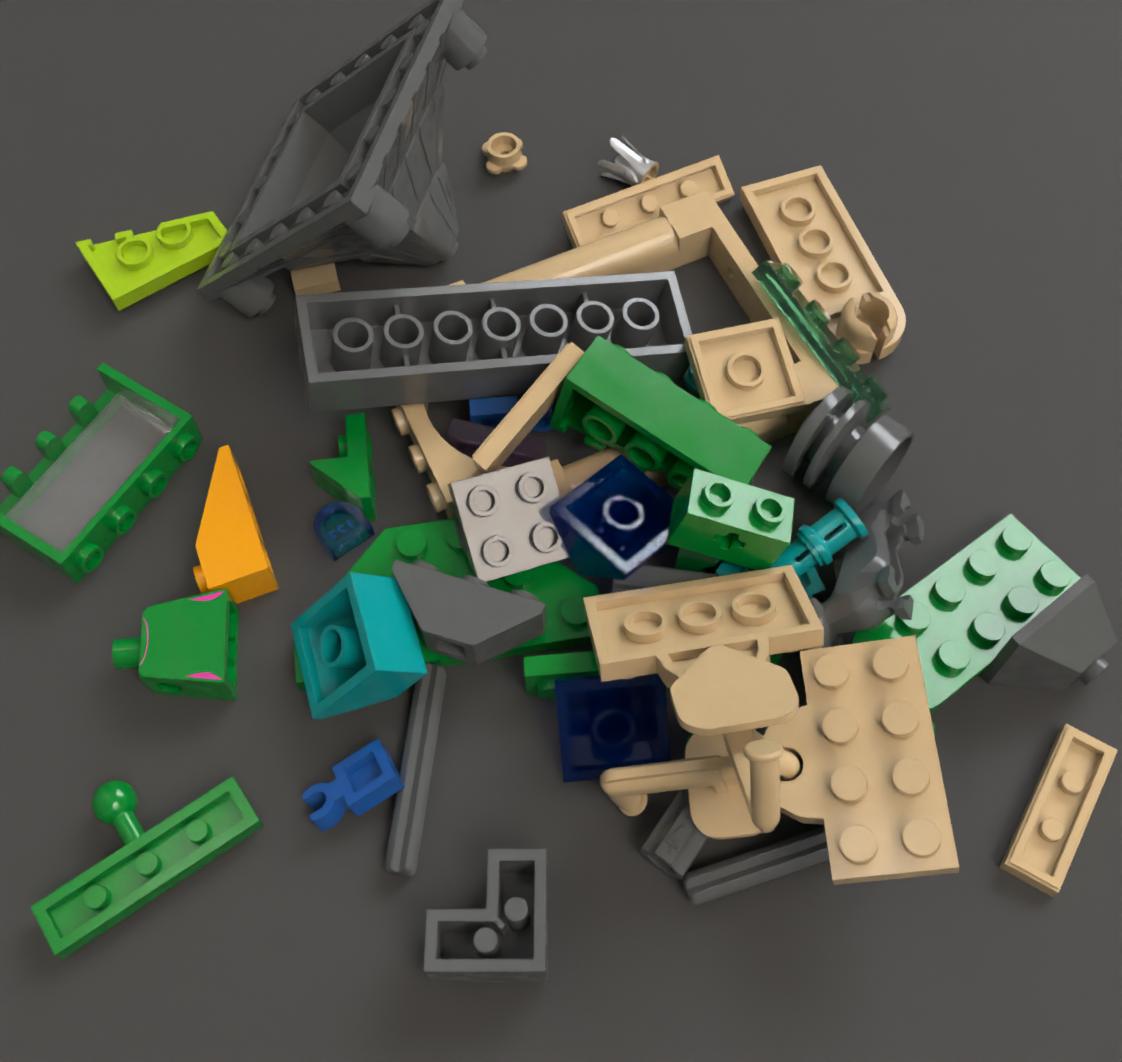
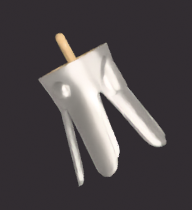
(630, 166)

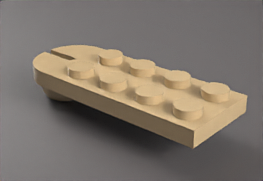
(813, 233)

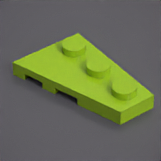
(150, 261)

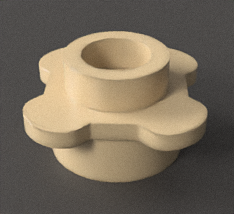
(504, 153)

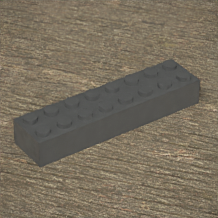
(478, 336)

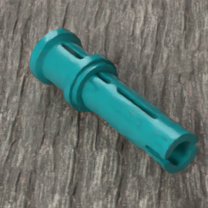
(818, 548)

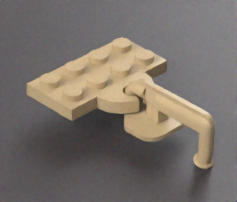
(714, 654)
(864, 773)

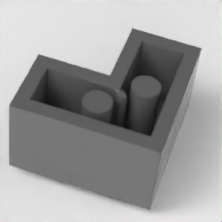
(504, 939)

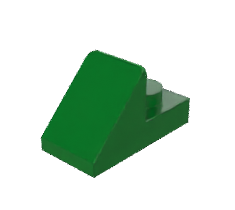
(352, 474)

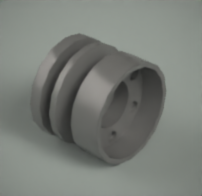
(839, 446)

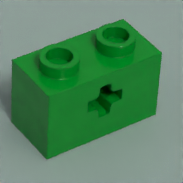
(731, 520)

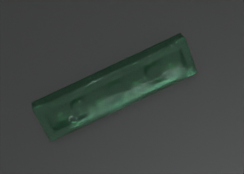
(811, 323)

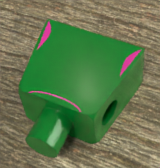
(186, 647)

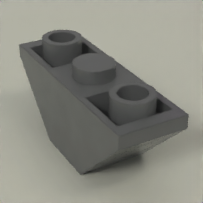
(466, 615)

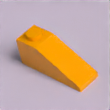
(230, 537)

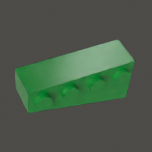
(652, 419)

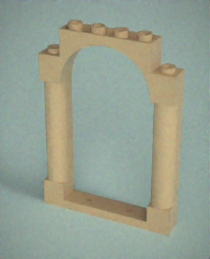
(680, 235)

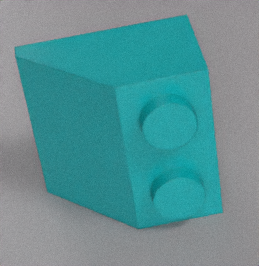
(357, 645)

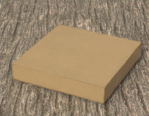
(746, 371)

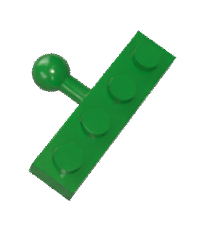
(147, 862)

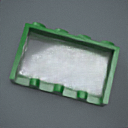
(96, 475)

